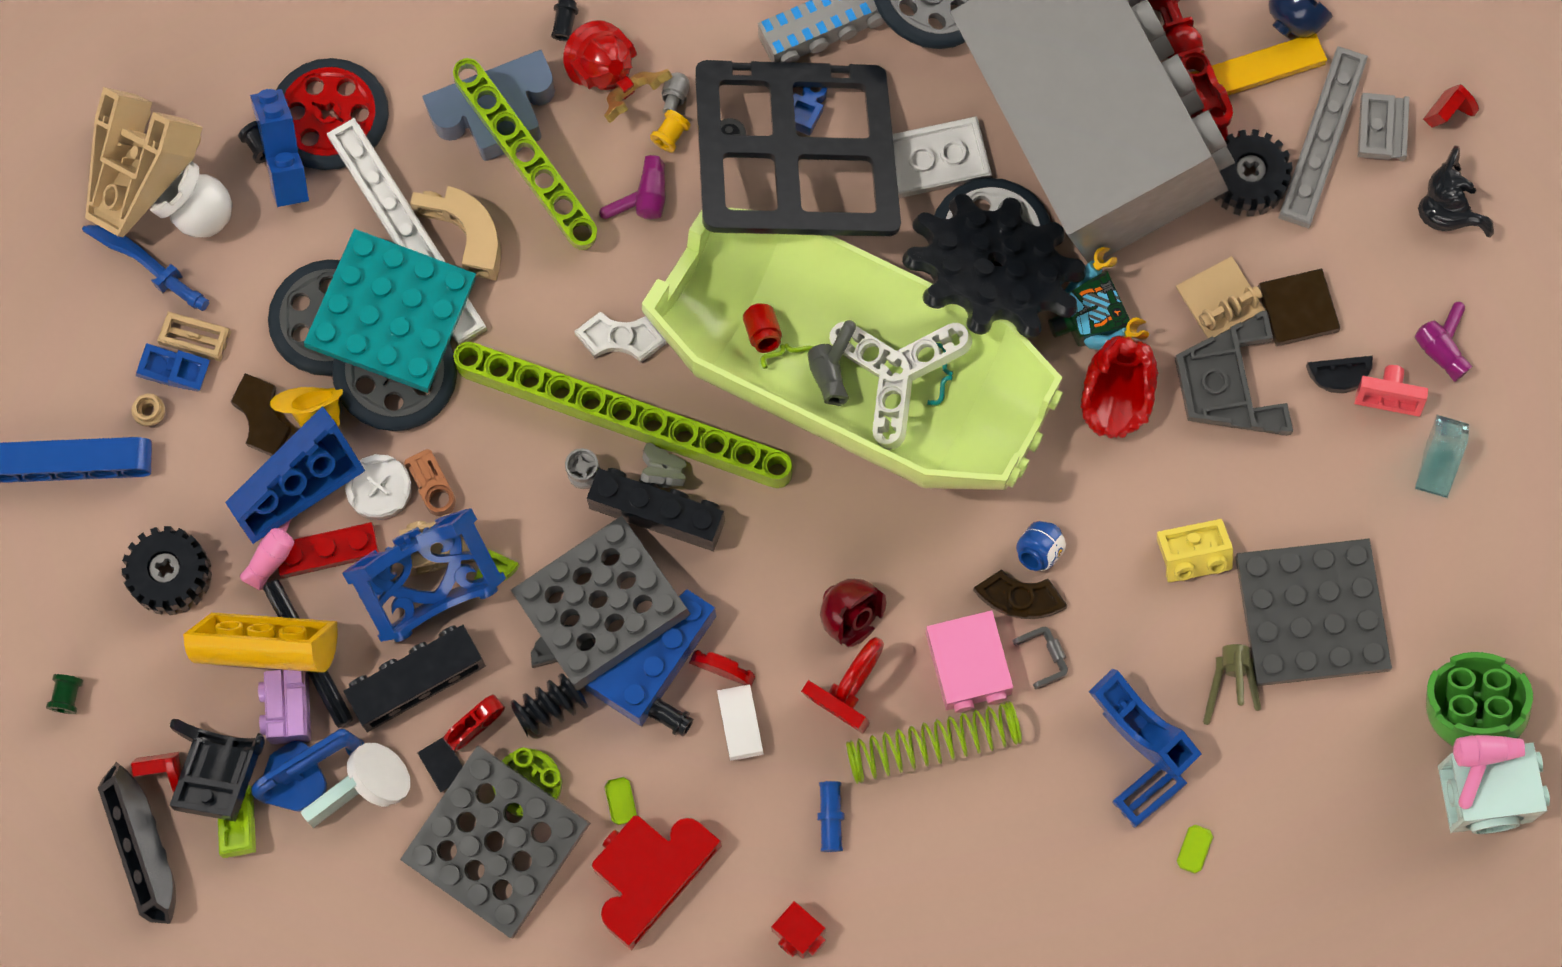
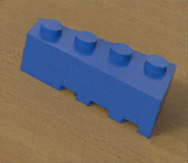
(295, 477)
(647, 673)

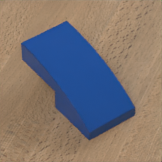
(172, 368)

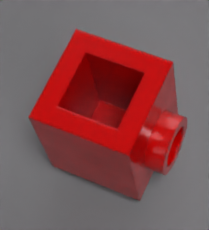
(799, 931)

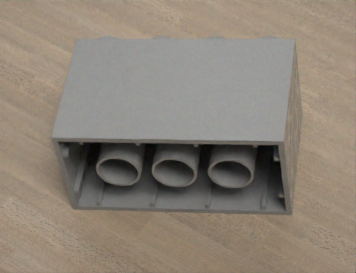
(1099, 113)

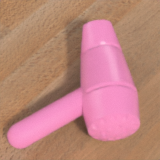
(268, 556)
(1477, 753)

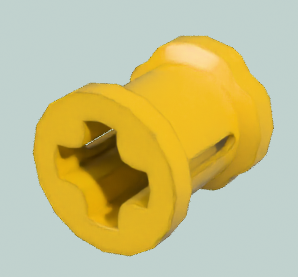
(670, 131)

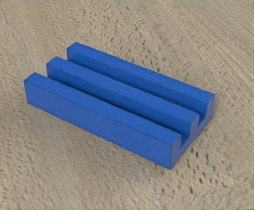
(1127, 811)

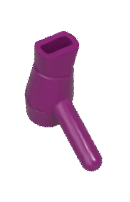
(650, 194)
(1439, 345)

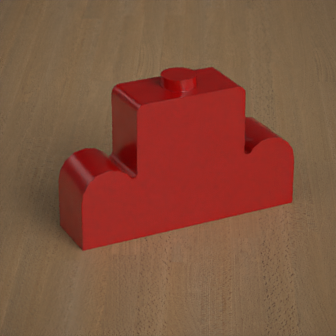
(649, 872)

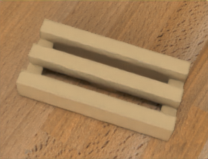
(219, 344)

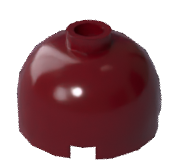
(850, 609)

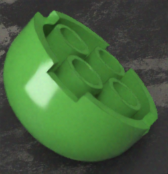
(1478, 697)

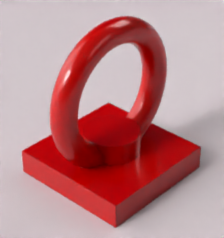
(841, 698)

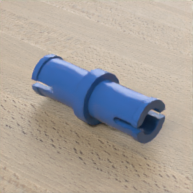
(830, 816)

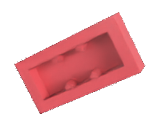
(1391, 393)

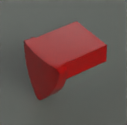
(1452, 99)
(157, 764)

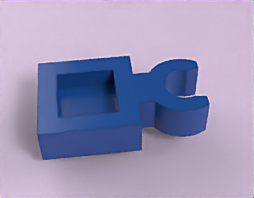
(808, 109)

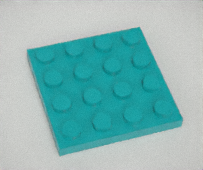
(390, 310)

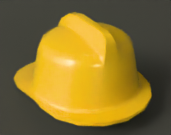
(306, 401)

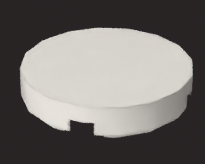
(381, 489)
(378, 774)

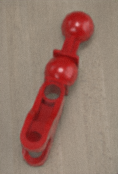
(1189, 46)

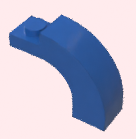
(1148, 733)

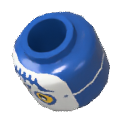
(1040, 546)

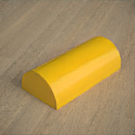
(262, 642)

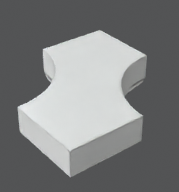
(634, 338)

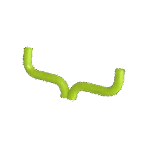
(781, 352)

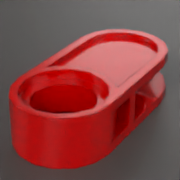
(474, 723)

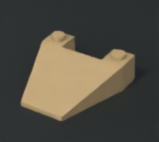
(134, 167)

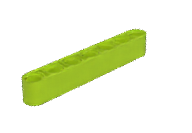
(522, 138)

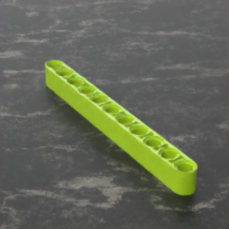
(633, 426)

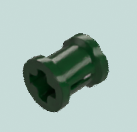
(64, 694)

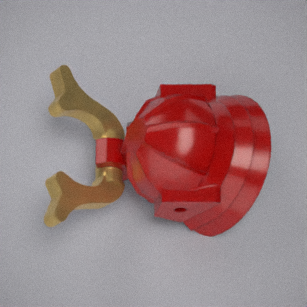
(602, 58)

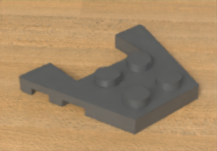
(1216, 381)

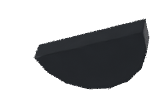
(1340, 374)

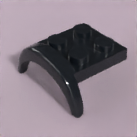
(214, 772)

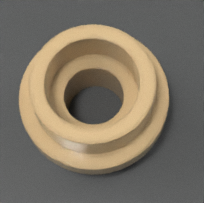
(142, 403)

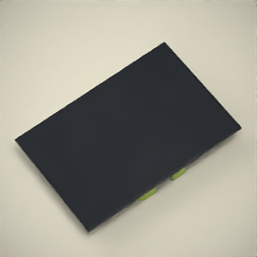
(441, 763)

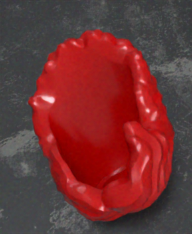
(1119, 387)

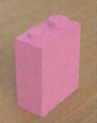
(969, 661)

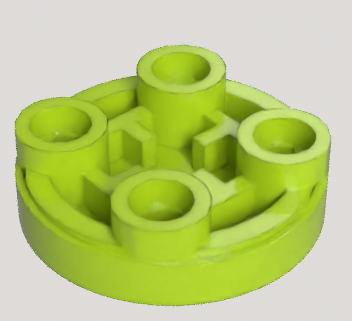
(538, 769)

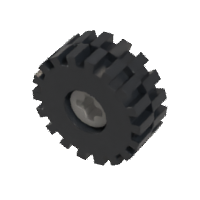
(1271, 176)
(174, 589)

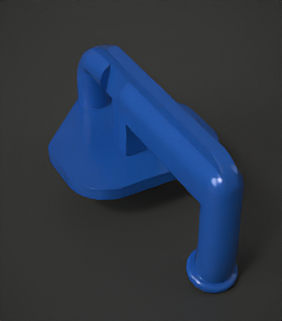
(293, 772)

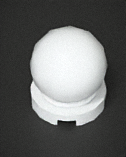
(195, 203)

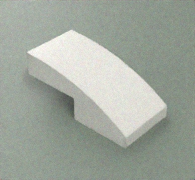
(740, 722)

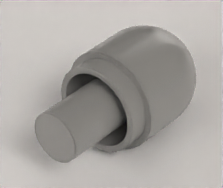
(675, 91)

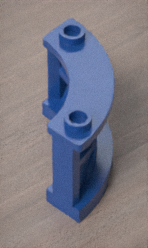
(377, 569)

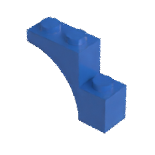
(280, 147)

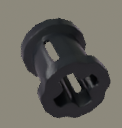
(251, 136)

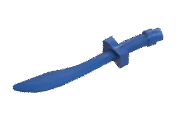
(165, 278)

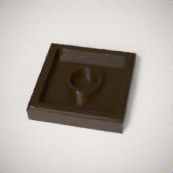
(1299, 307)

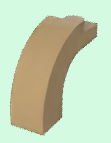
(482, 247)

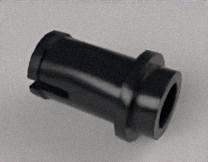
(564, 19)
(671, 717)

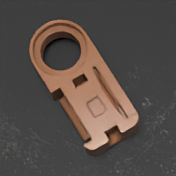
(430, 480)

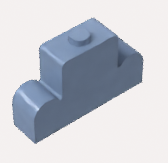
(519, 82)

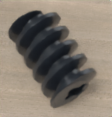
(548, 705)

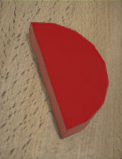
(722, 666)

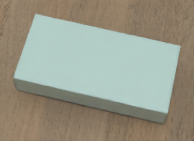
(330, 801)

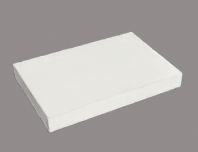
(940, 157)

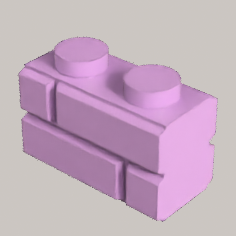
(286, 706)

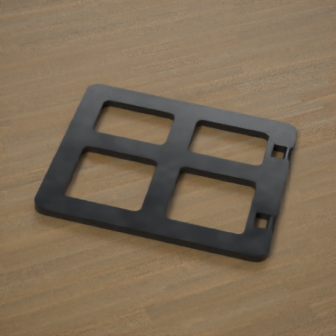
(788, 148)

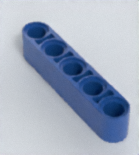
(75, 459)

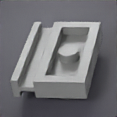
(1383, 126)

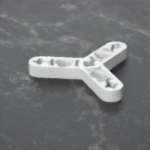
(901, 383)

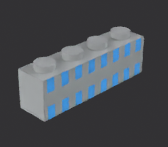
(815, 26)

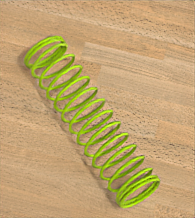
(855, 757)

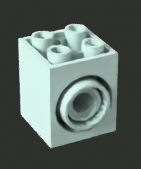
(1506, 797)

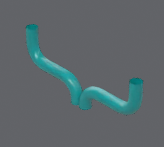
(943, 381)

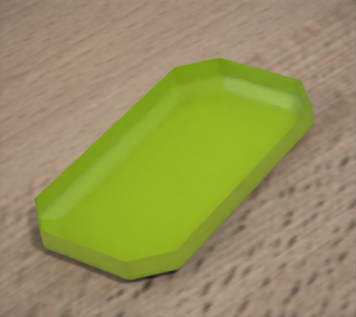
(620, 800)
(1194, 849)

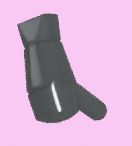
(826, 367)

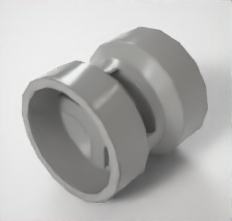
(581, 462)

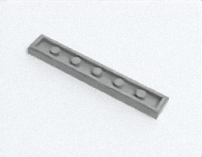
(1323, 137)

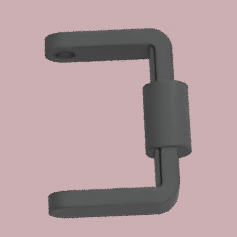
(1055, 650)

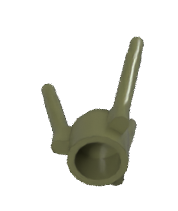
(1237, 664)

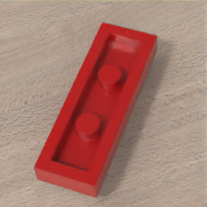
(329, 550)

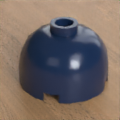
(1299, 16)

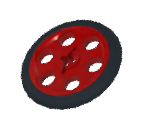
(332, 73)

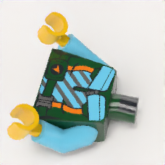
(1099, 309)

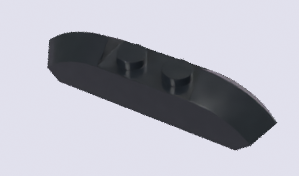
(139, 845)

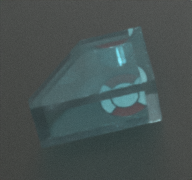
(1442, 456)

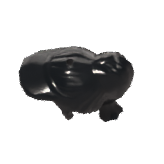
(1445, 203)

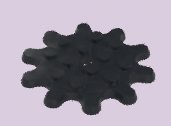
(965, 276)

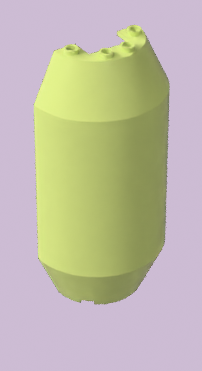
(817, 281)

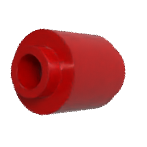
(762, 327)

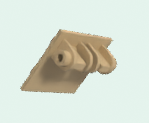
(1220, 297)

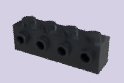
(656, 509)
(414, 678)

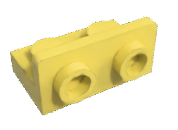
(1196, 550)

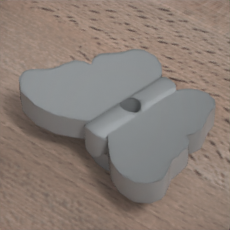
(662, 468)

